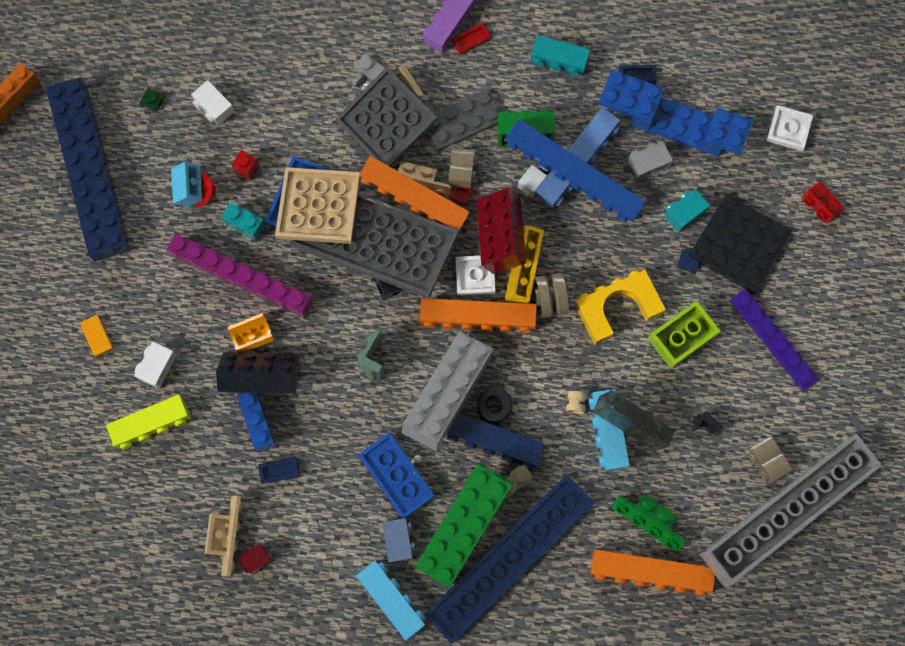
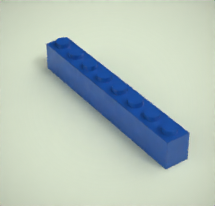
(574, 170)

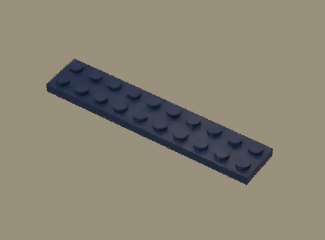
(509, 559)

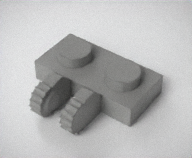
(368, 69)

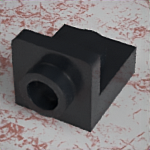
(711, 425)

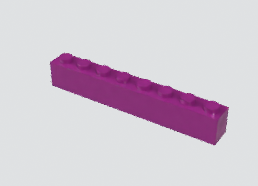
(240, 275)

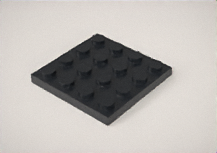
(740, 244)

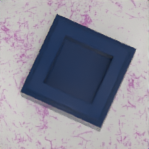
(687, 262)

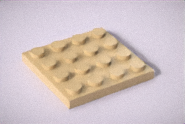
(318, 205)

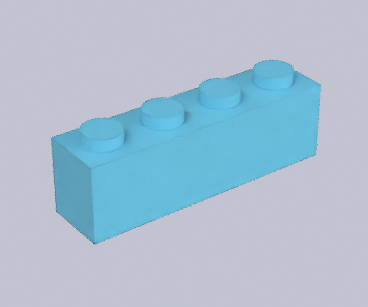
(609, 440)
(390, 600)

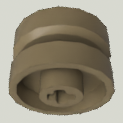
(551, 295)

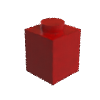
(245, 165)

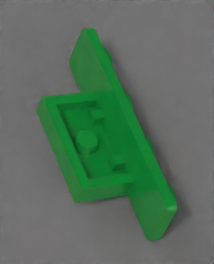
(651, 518)

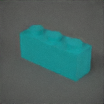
(559, 56)

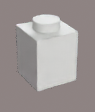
(531, 181)

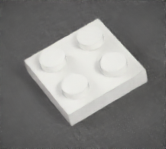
(789, 128)
(472, 277)

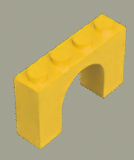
(636, 286)

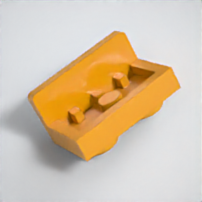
(250, 333)

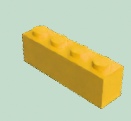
(522, 276)

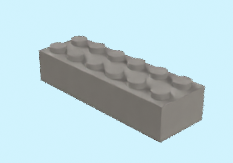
(447, 391)

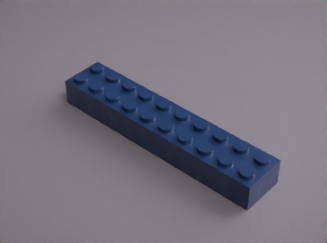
(87, 169)

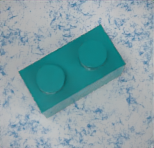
(686, 210)
(243, 221)

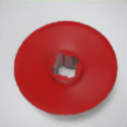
(208, 190)

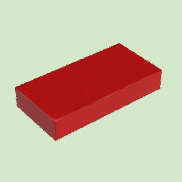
(471, 38)

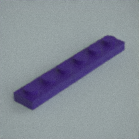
(774, 339)

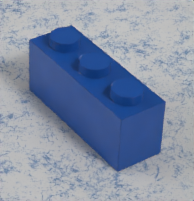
(256, 421)

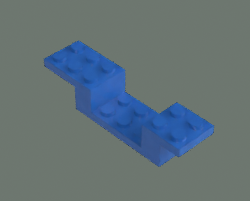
(674, 120)

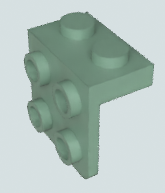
(372, 369)

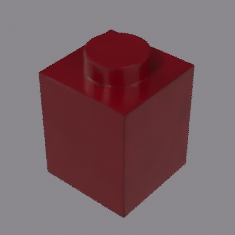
(255, 559)

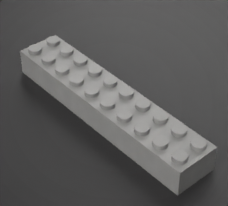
(790, 510)

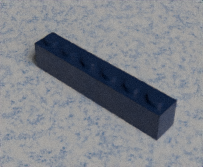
(495, 441)

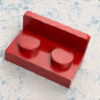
(823, 202)

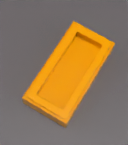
(96, 336)

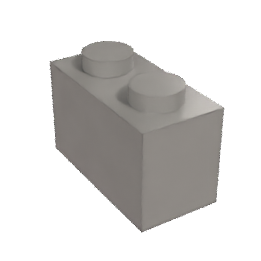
(650, 160)

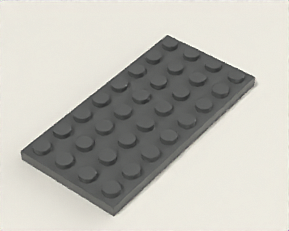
(390, 247)

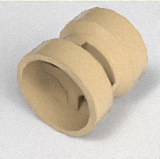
(576, 402)

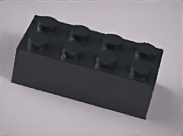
(258, 372)

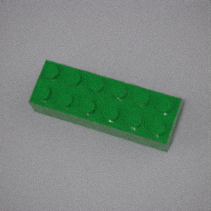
(464, 524)

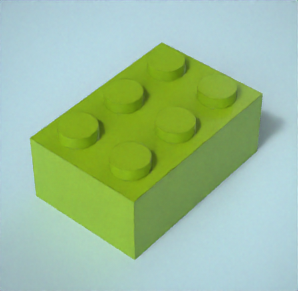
(683, 334)

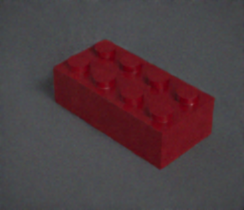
(501, 231)

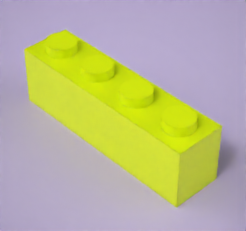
(148, 421)

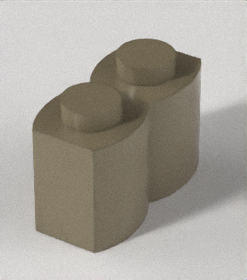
(461, 168)
(769, 460)
(521, 479)

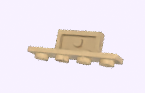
(426, 177)
(222, 535)

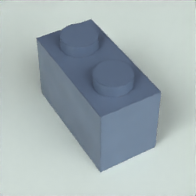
(398, 540)

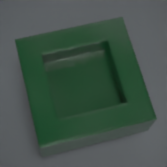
(152, 99)

